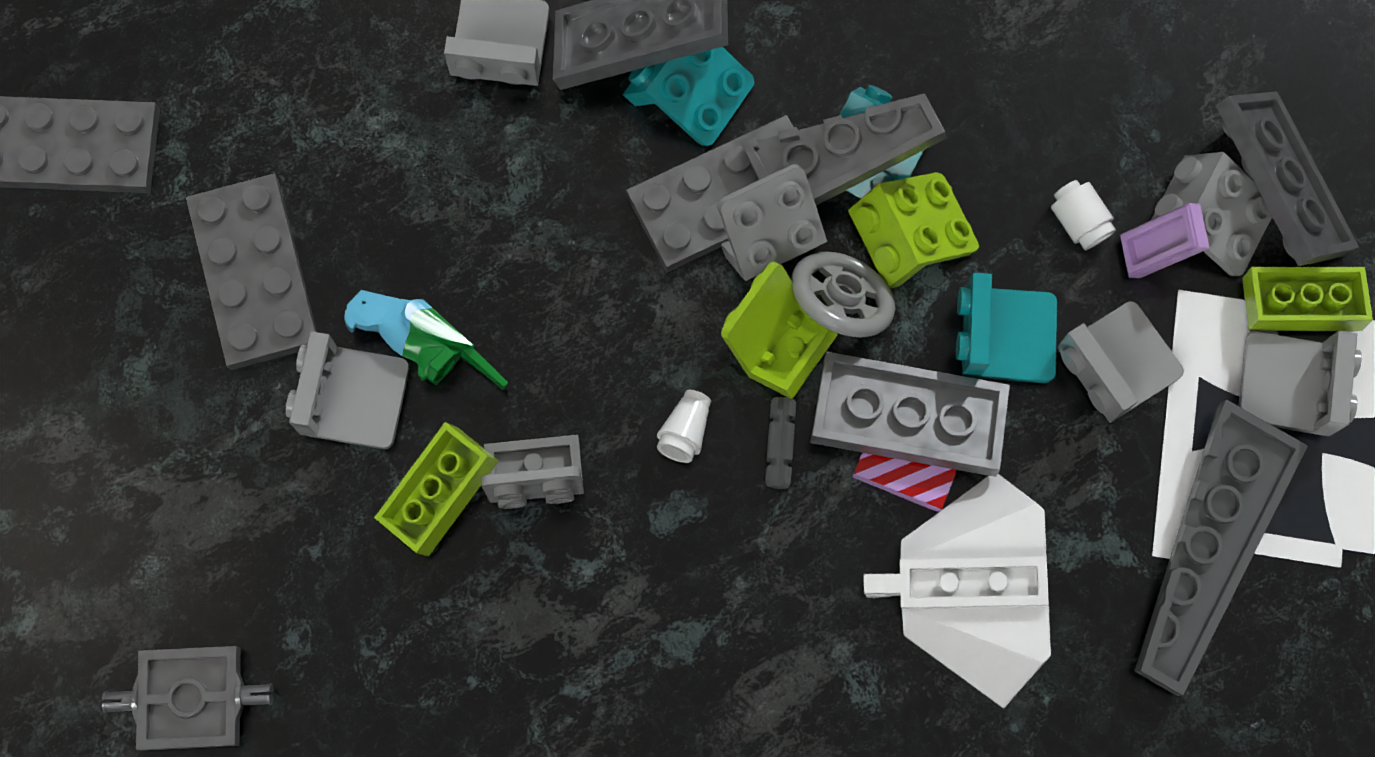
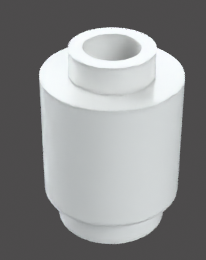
(1083, 214)

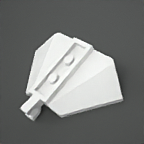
(977, 588)

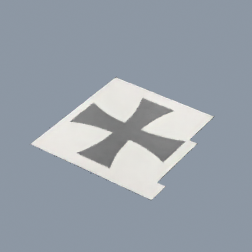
(1333, 488)

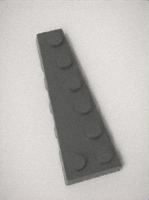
(1224, 520)

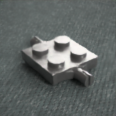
(188, 698)

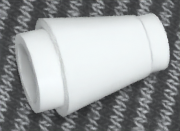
(685, 427)

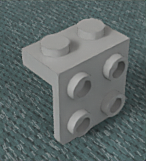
(499, 41)
(1228, 204)
(770, 221)
(1120, 360)
(1301, 381)
(347, 394)
(534, 470)

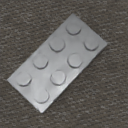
(627, 35)
(77, 144)
(1286, 177)
(681, 204)
(251, 271)
(911, 414)

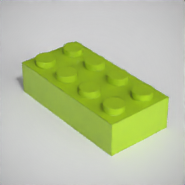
(1307, 299)
(436, 489)

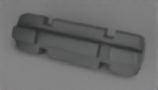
(780, 443)

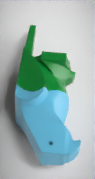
(417, 334)

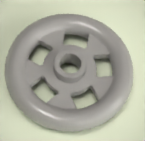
(844, 293)

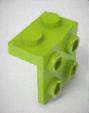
(912, 226)
(774, 334)

